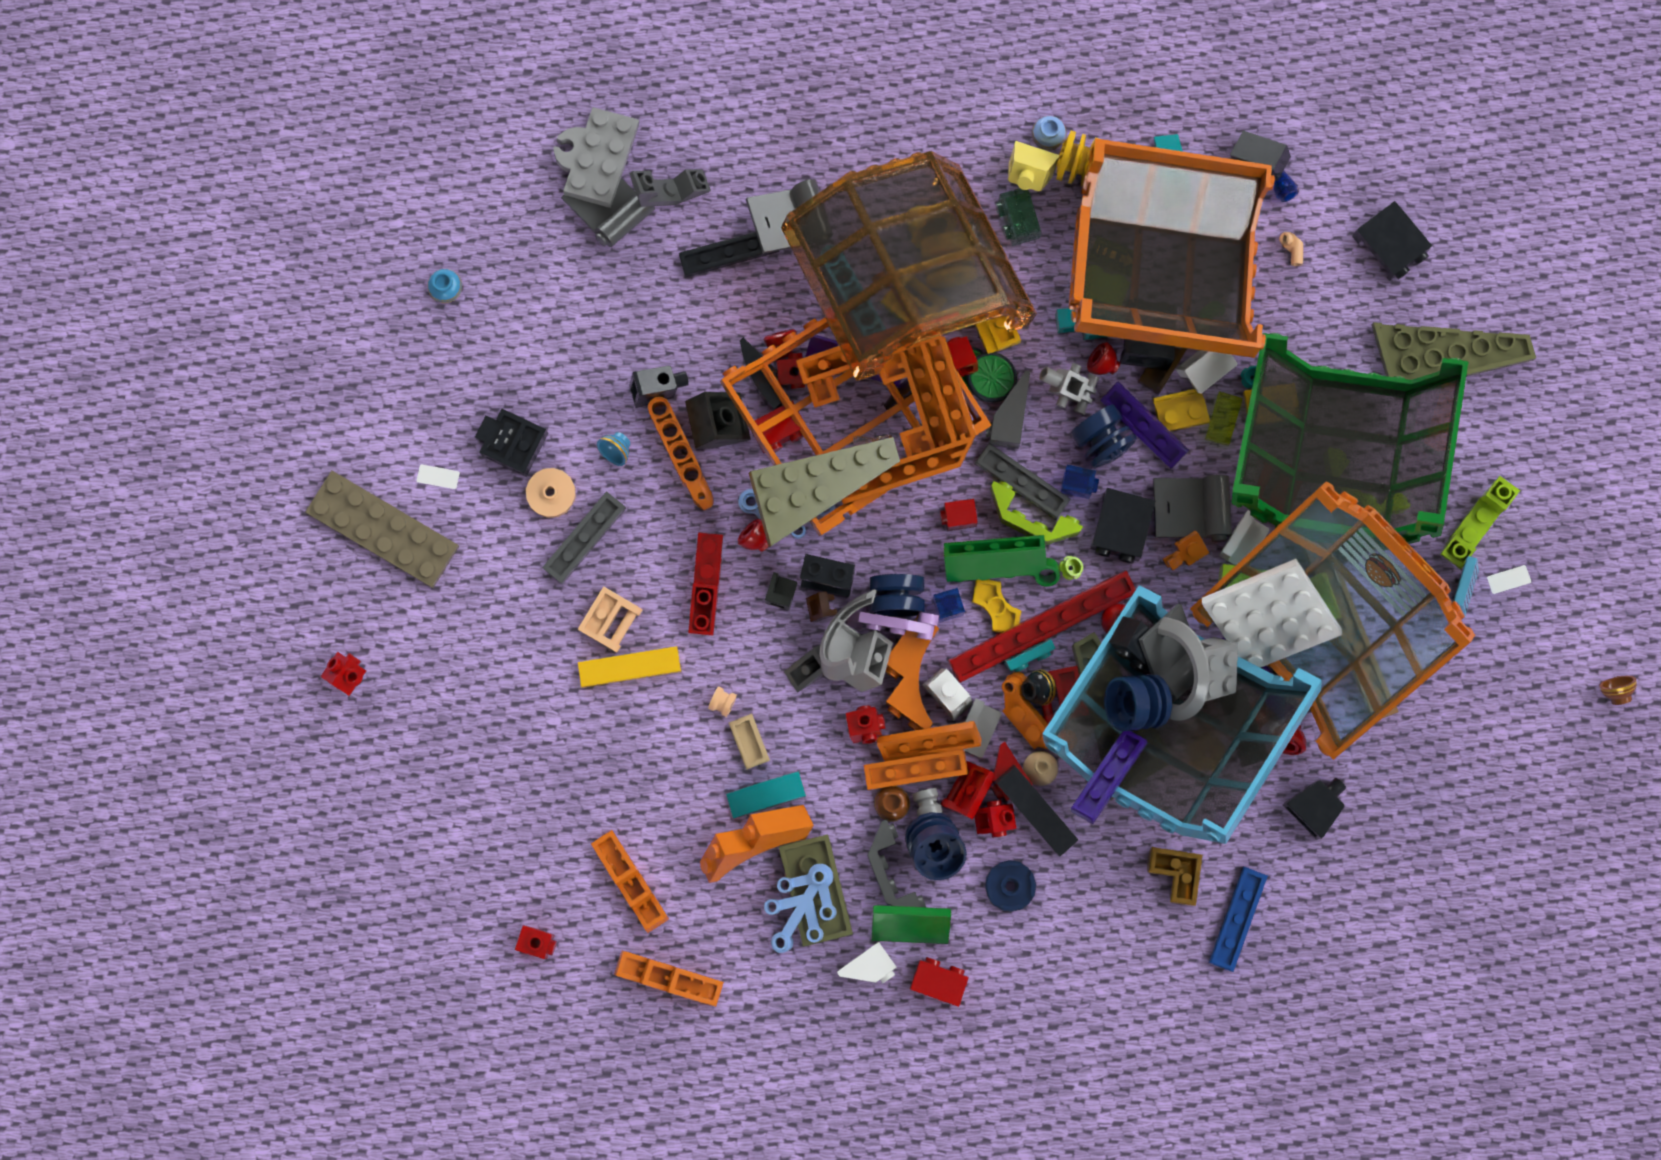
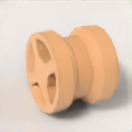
(722, 701)

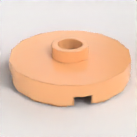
(553, 505)

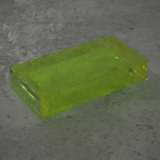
(1223, 418)

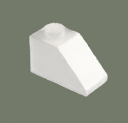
(870, 966)

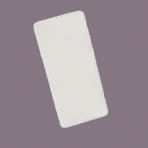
(438, 476)
(1509, 579)

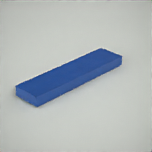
(1238, 919)

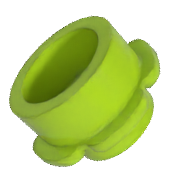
(1075, 563)

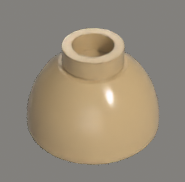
(1041, 768)

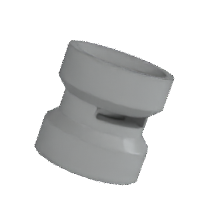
(927, 801)

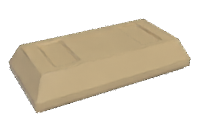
(749, 741)

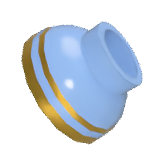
(1049, 132)

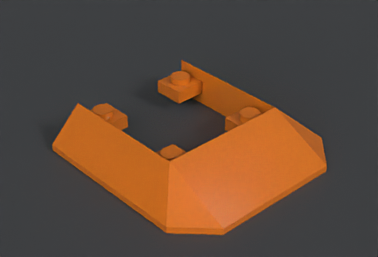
(944, 415)

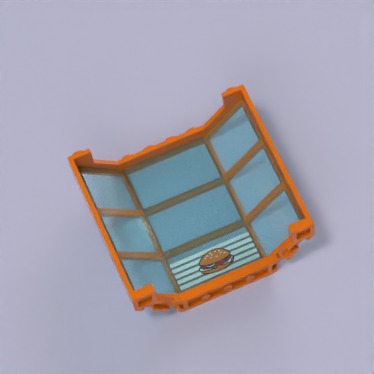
(1382, 595)

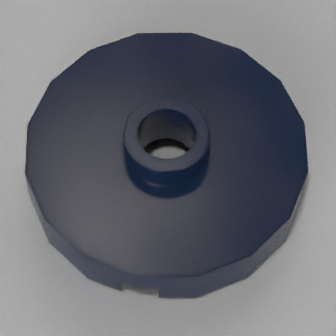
(1024, 886)

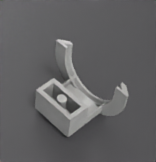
(853, 656)
(1213, 666)

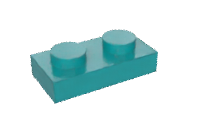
(1039, 651)

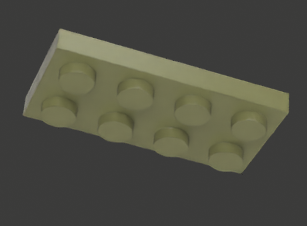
(797, 861)

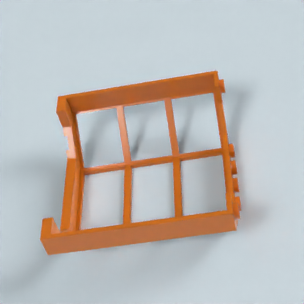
(792, 341)

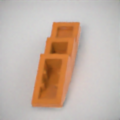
(630, 881)
(668, 978)

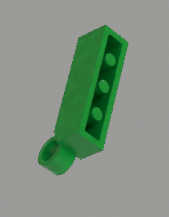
(1000, 559)

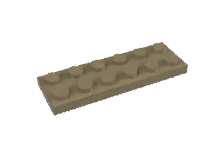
(382, 529)

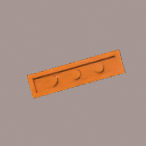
(929, 741)
(915, 769)

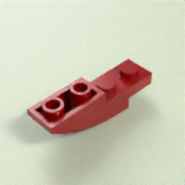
(706, 583)

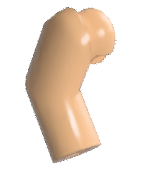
(1294, 246)

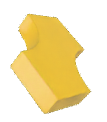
(989, 596)

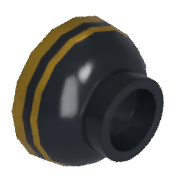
(1039, 687)

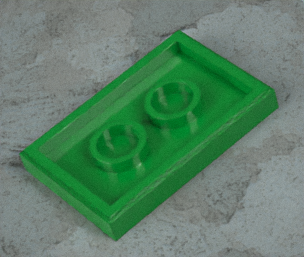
(911, 924)

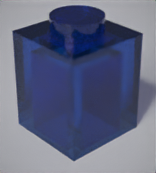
(1079, 482)
(948, 605)

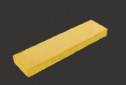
(629, 667)

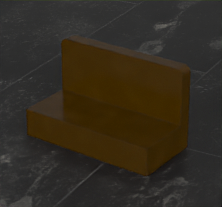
(1157, 378)

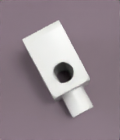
(948, 693)

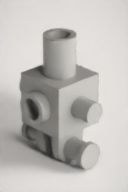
(1070, 386)

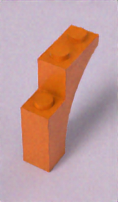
(905, 663)
(758, 835)

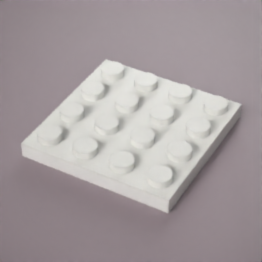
(1272, 614)

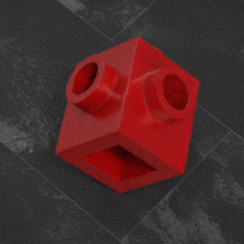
(786, 371)
(344, 672)
(865, 724)
(1000, 818)

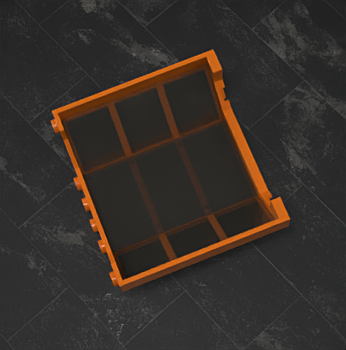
(1168, 248)

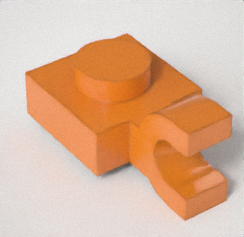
(1189, 550)

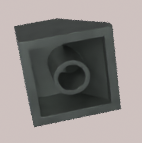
(715, 420)

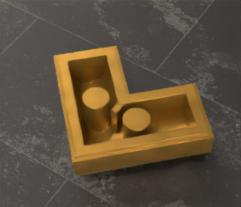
(1183, 867)

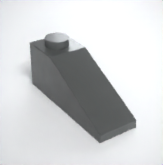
(1009, 418)

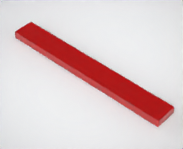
(1042, 626)

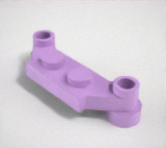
(923, 626)

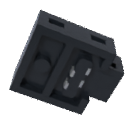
(511, 441)

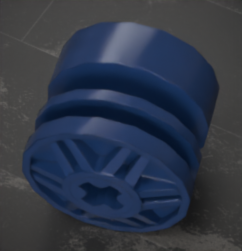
(1103, 436)
(1138, 702)
(935, 846)

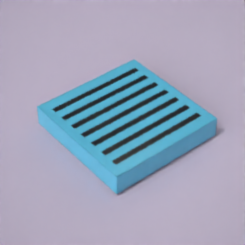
(1467, 583)

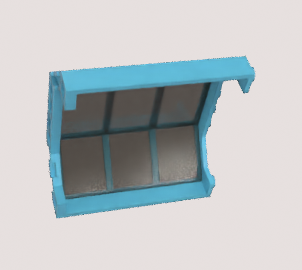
(1193, 771)

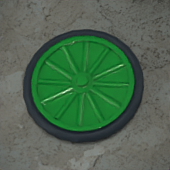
(994, 377)

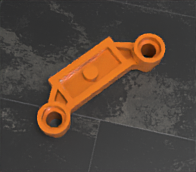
(1022, 712)

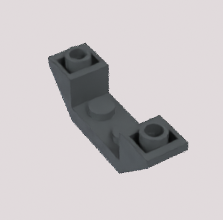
(669, 192)
(885, 838)

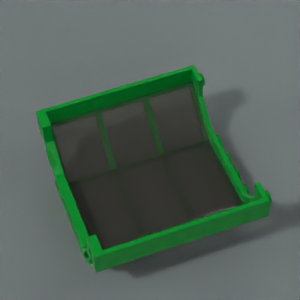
(1359, 431)

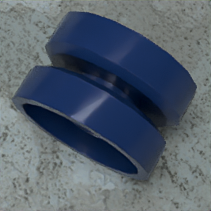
(897, 595)

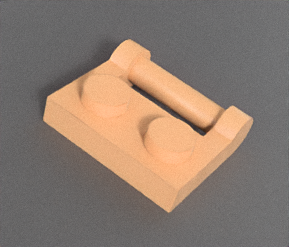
(603, 614)

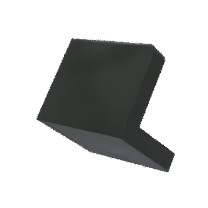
(780, 592)

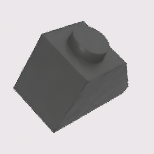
(805, 670)

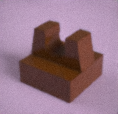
(819, 606)

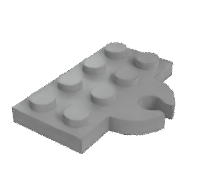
(596, 156)

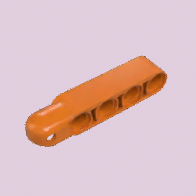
(698, 487)

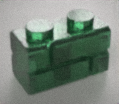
(1019, 216)

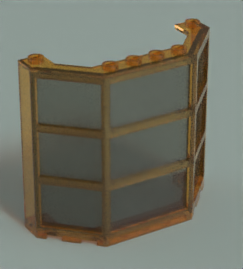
(903, 259)

